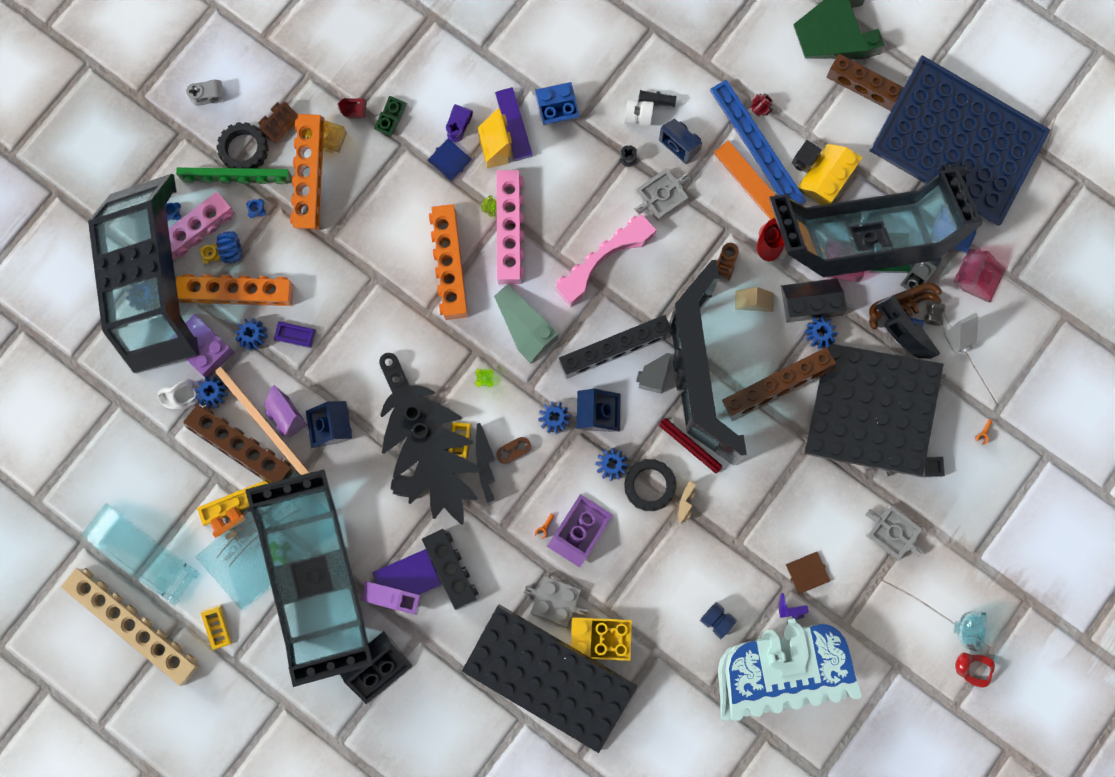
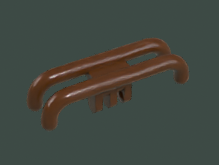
(907, 301)

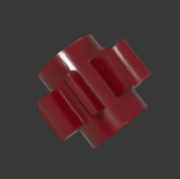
(761, 104)

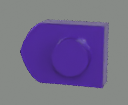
(795, 612)

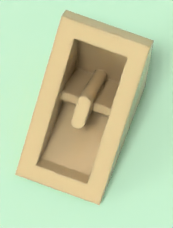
(754, 300)

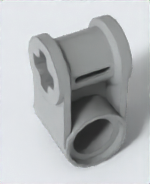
(207, 92)

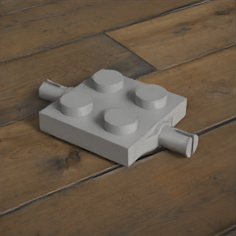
(662, 194)
(894, 532)
(555, 601)

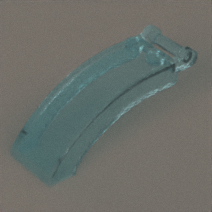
(138, 553)

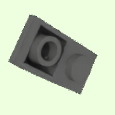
(920, 274)

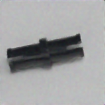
(657, 98)

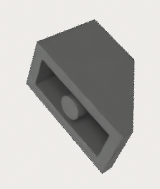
(654, 374)

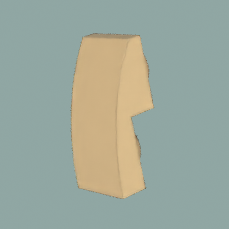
(684, 507)

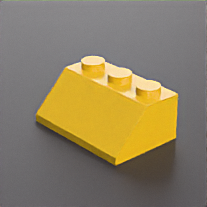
(829, 173)

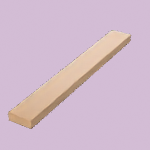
(260, 419)

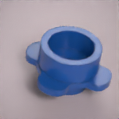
(176, 208)
(251, 208)

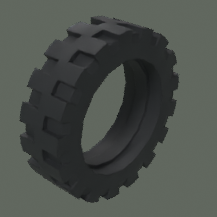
(237, 130)
(656, 465)

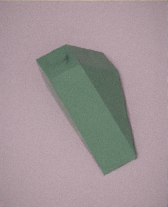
(526, 326)

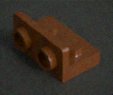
(278, 122)

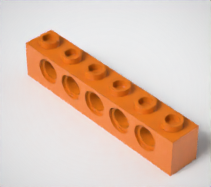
(311, 219)
(281, 297)
(458, 308)

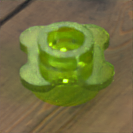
(489, 205)
(479, 377)

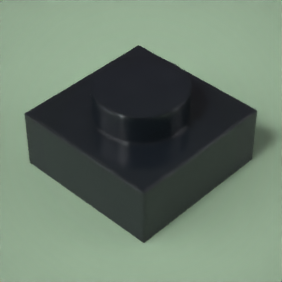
(934, 467)

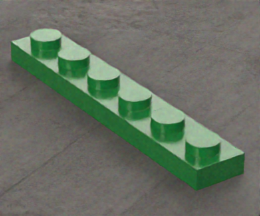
(241, 175)

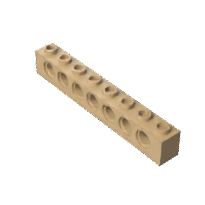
(75, 587)

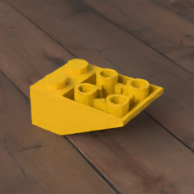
(495, 140)
(602, 638)

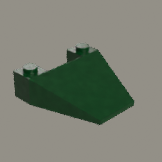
(833, 30)

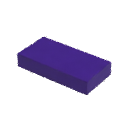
(294, 334)

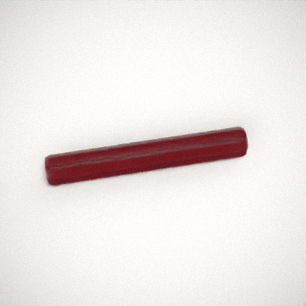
(690, 445)

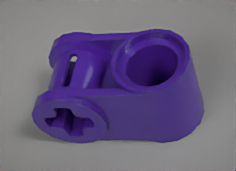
(458, 122)

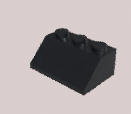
(813, 300)
(387, 666)

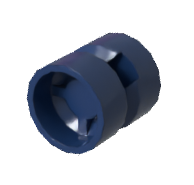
(718, 620)

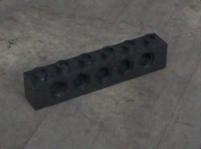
(615, 346)

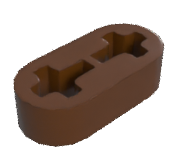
(511, 446)

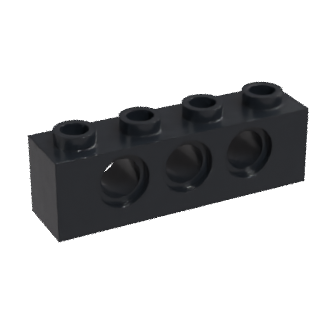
(432, 544)

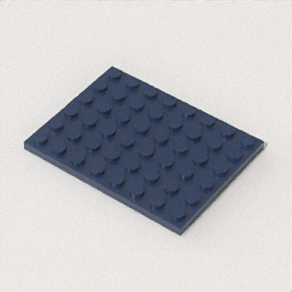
(957, 123)

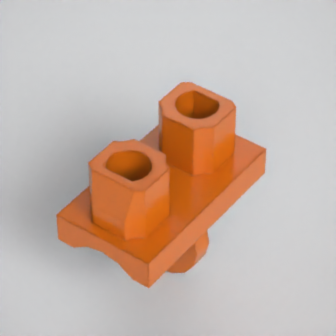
(220, 527)

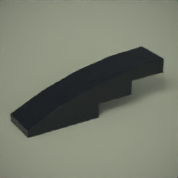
(484, 457)

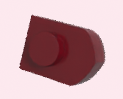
(352, 107)

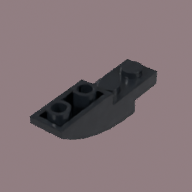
(908, 335)

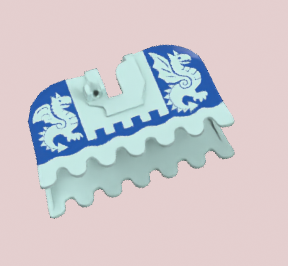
(808, 667)

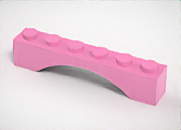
(634, 235)

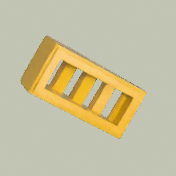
(465, 427)
(209, 629)

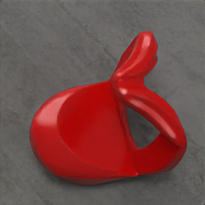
(963, 663)

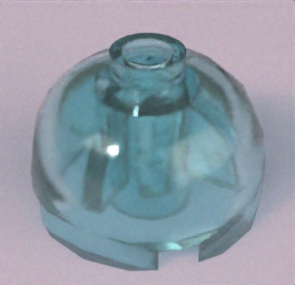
(971, 630)

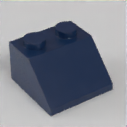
(680, 140)
(598, 410)
(329, 424)

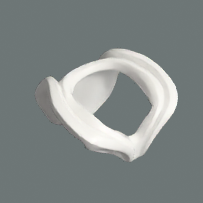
(167, 396)

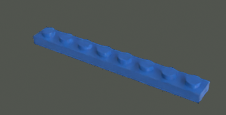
(756, 142)

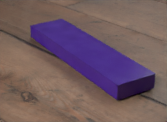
(509, 106)

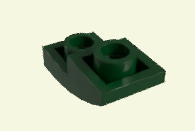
(391, 116)

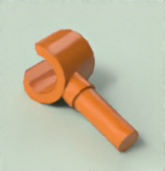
(984, 432)
(545, 526)

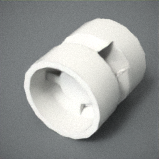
(645, 112)

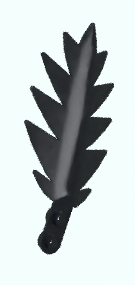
(425, 443)

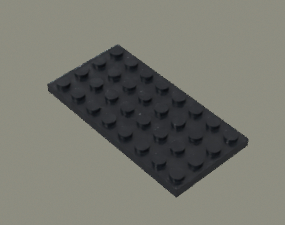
(549, 678)

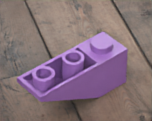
(391, 598)

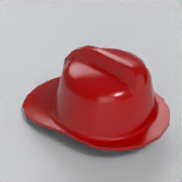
(770, 241)

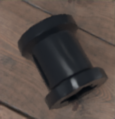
(627, 150)

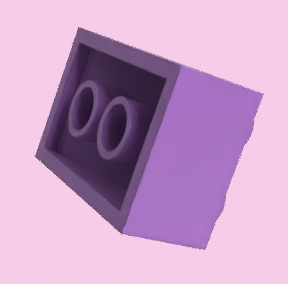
(212, 349)
(284, 413)
(579, 530)

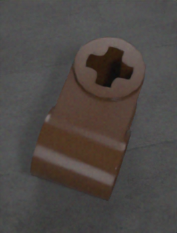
(727, 264)

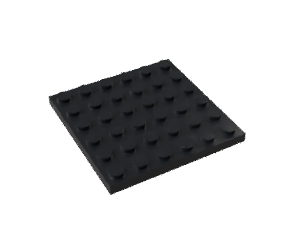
(875, 410)

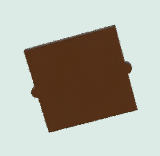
(807, 572)

